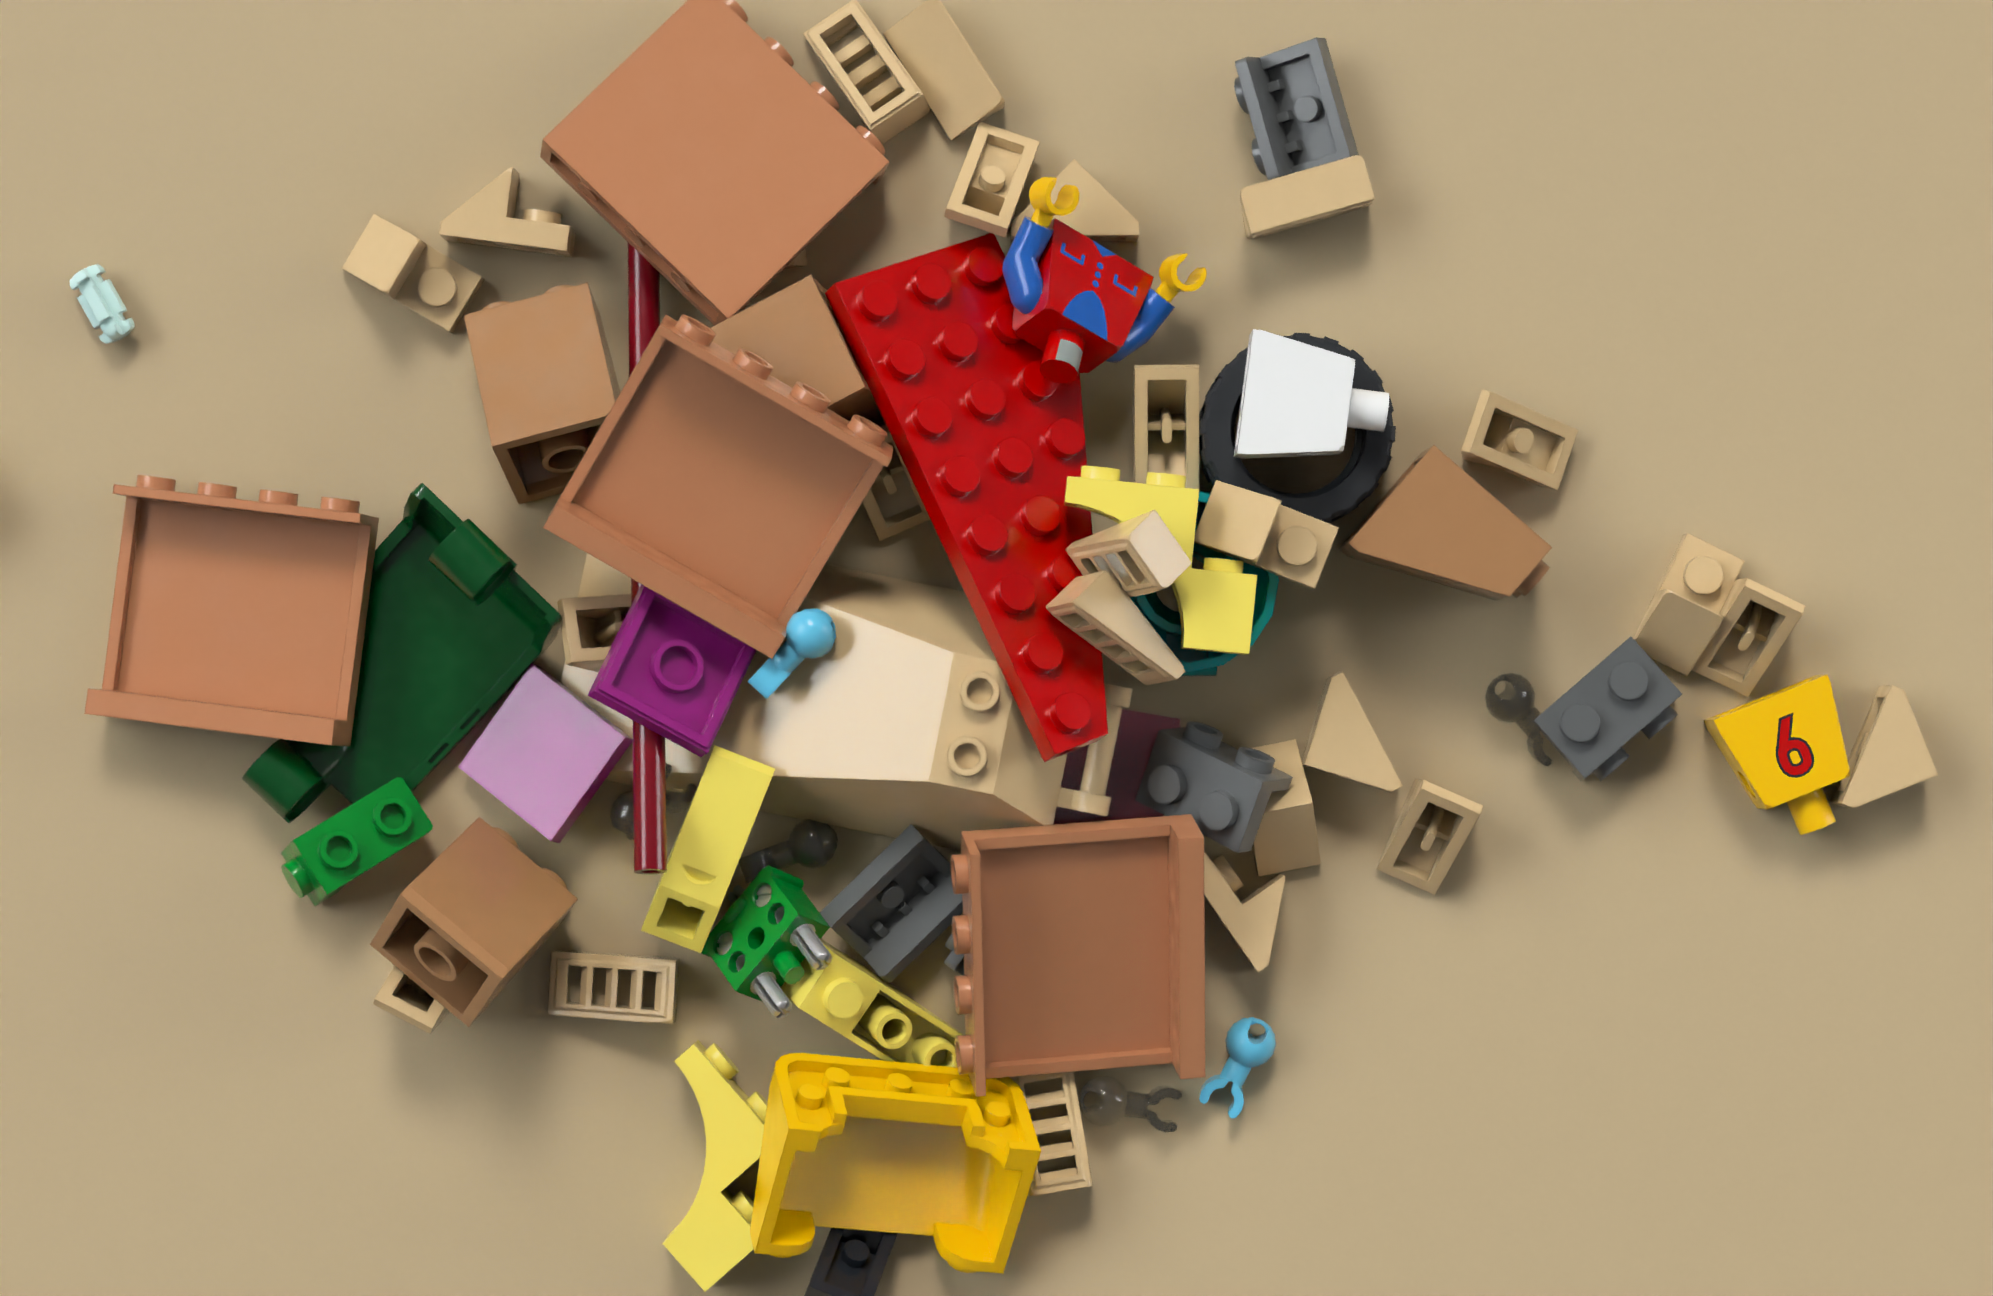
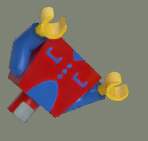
(1079, 296)

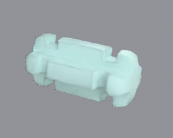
(102, 304)

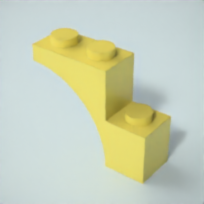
(1211, 601)
(718, 1224)

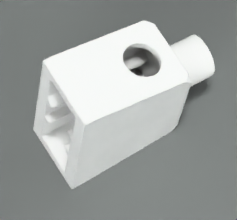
(1301, 400)

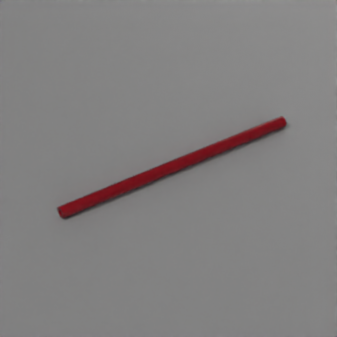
(648, 746)

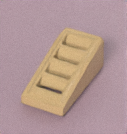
(903, 108)
(1136, 553)
(1114, 625)
(665, 991)
(1067, 1178)

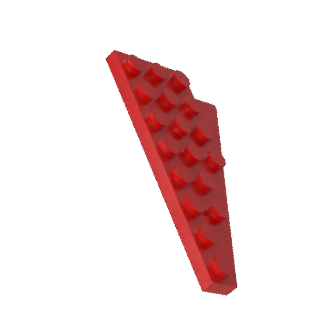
(989, 462)

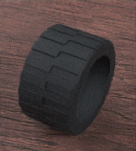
(1341, 496)

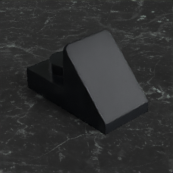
(851, 1263)

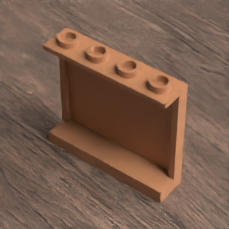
(714, 156)
(719, 483)
(238, 612)
(1081, 948)

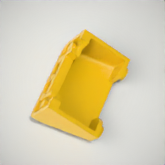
(893, 1155)

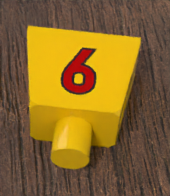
(1786, 749)

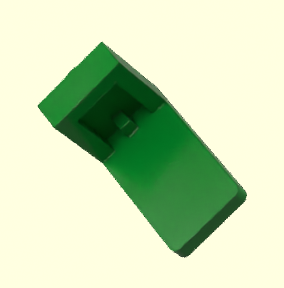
(354, 841)

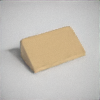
(944, 68)
(1305, 197)

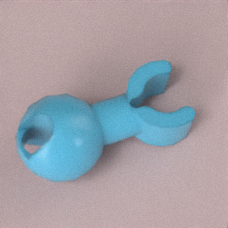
(808, 636)
(1244, 1053)

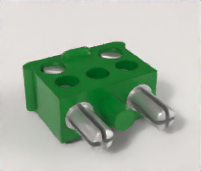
(768, 937)

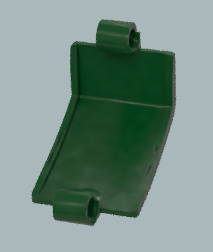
(439, 651)

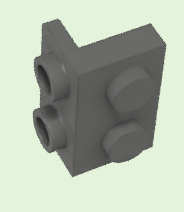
(1294, 109)
(1609, 709)
(1212, 782)
(896, 904)

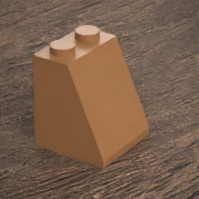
(803, 344)
(542, 384)
(1450, 533)
(473, 920)

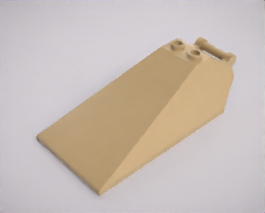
(887, 725)

